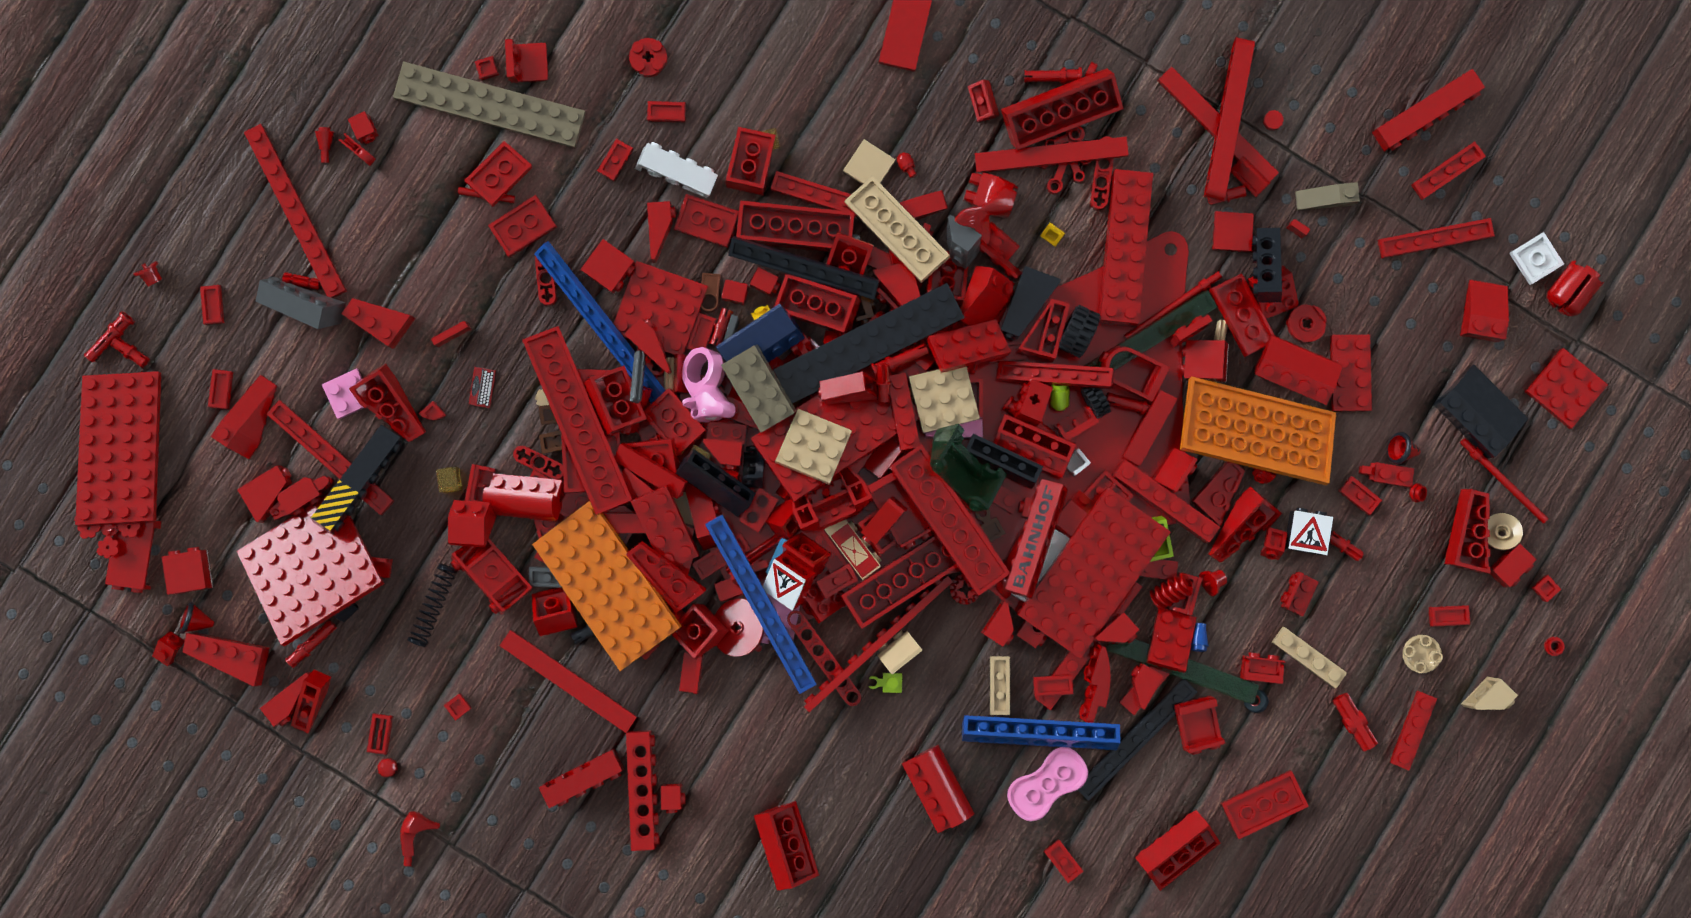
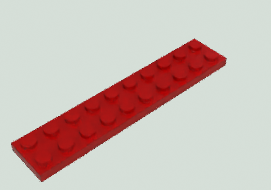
(577, 420)

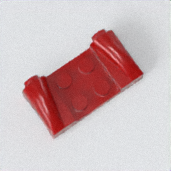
(492, 574)

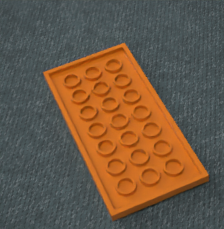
(1258, 431)
(606, 586)

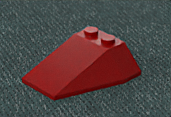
(832, 502)

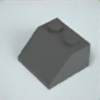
(962, 243)

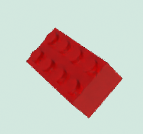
(818, 304)

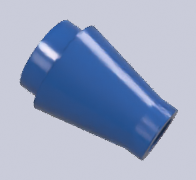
(1199, 639)

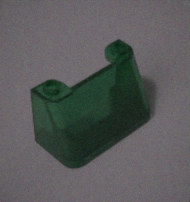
(962, 471)

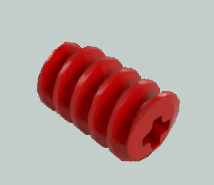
(1173, 592)

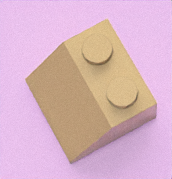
(899, 651)
(1491, 695)

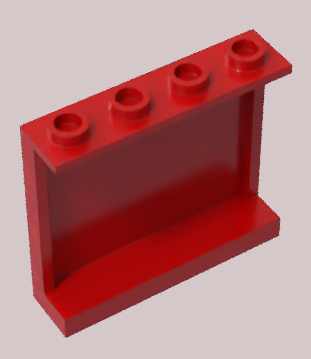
(912, 523)

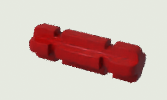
(300, 280)

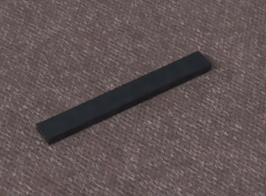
(803, 267)
(1136, 738)

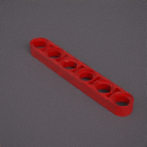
(826, 655)

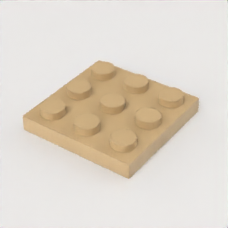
(943, 398)
(813, 446)

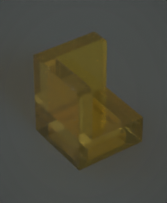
(449, 479)

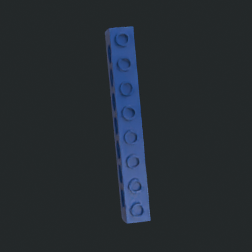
(1040, 732)

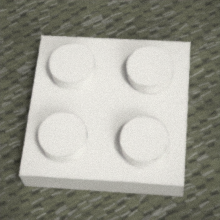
(1536, 258)

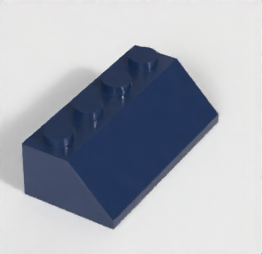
(772, 332)

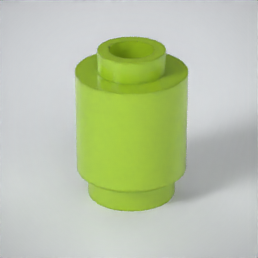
(1059, 397)

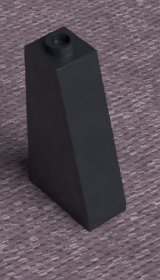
(1030, 295)

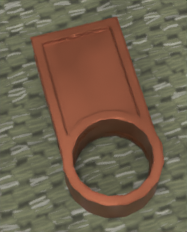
(713, 284)

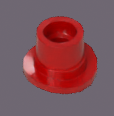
(149, 274)
(1213, 581)

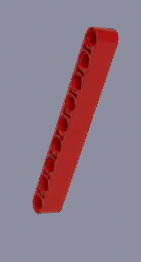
(1230, 115)

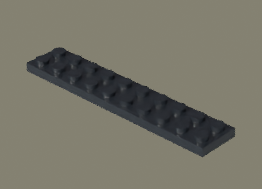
(870, 342)

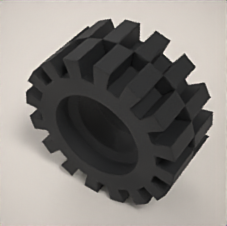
(1096, 401)

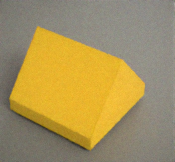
(1052, 234)

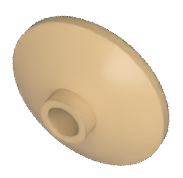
(1507, 524)

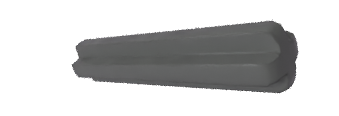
(637, 376)

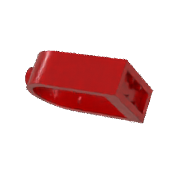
(1155, 380)

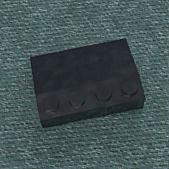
(1481, 412)

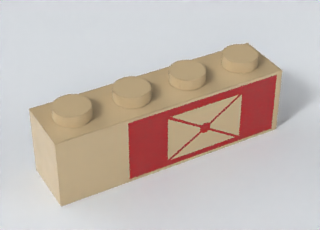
(854, 548)

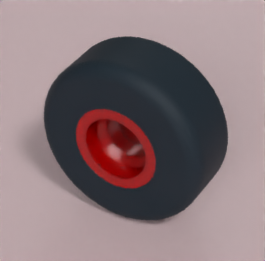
(1262, 704)

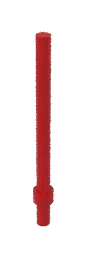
(1202, 285)
(1478, 455)

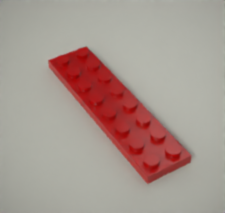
(949, 521)

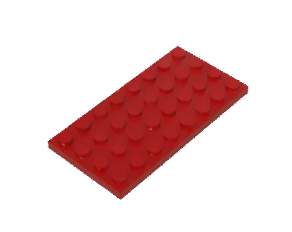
(870, 424)
(118, 449)
(1093, 572)

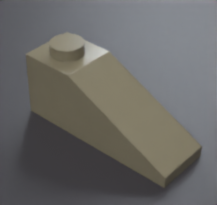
(1328, 196)

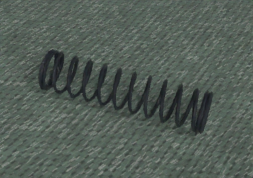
(444, 568)

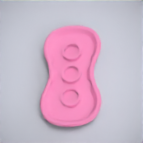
(1059, 774)

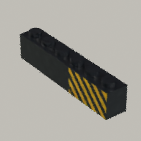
(357, 479)

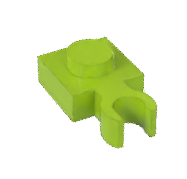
(890, 682)

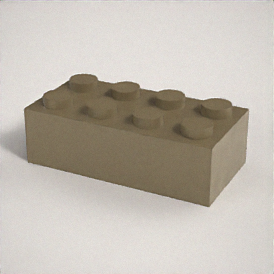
(758, 388)

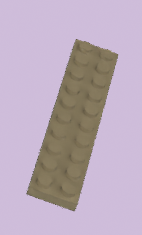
(489, 104)

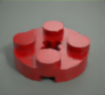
(656, 64)
(1317, 324)

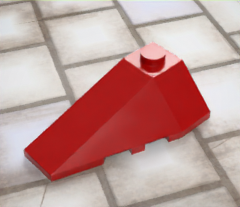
(386, 399)

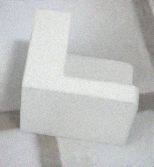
(1077, 462)

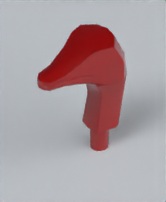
(413, 824)

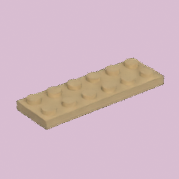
(897, 229)

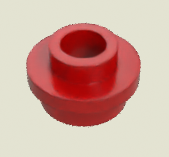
(1418, 492)
(1559, 646)

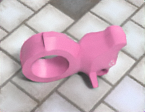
(706, 399)

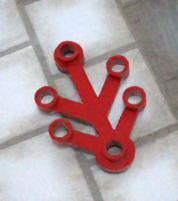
(1061, 168)

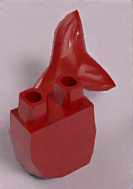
(993, 198)

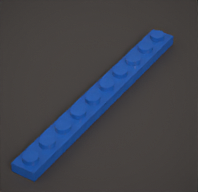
(594, 315)
(761, 603)

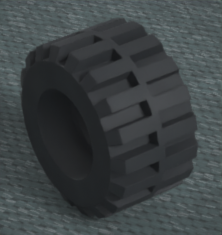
(1079, 331)

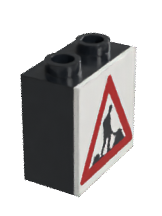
(1308, 531)

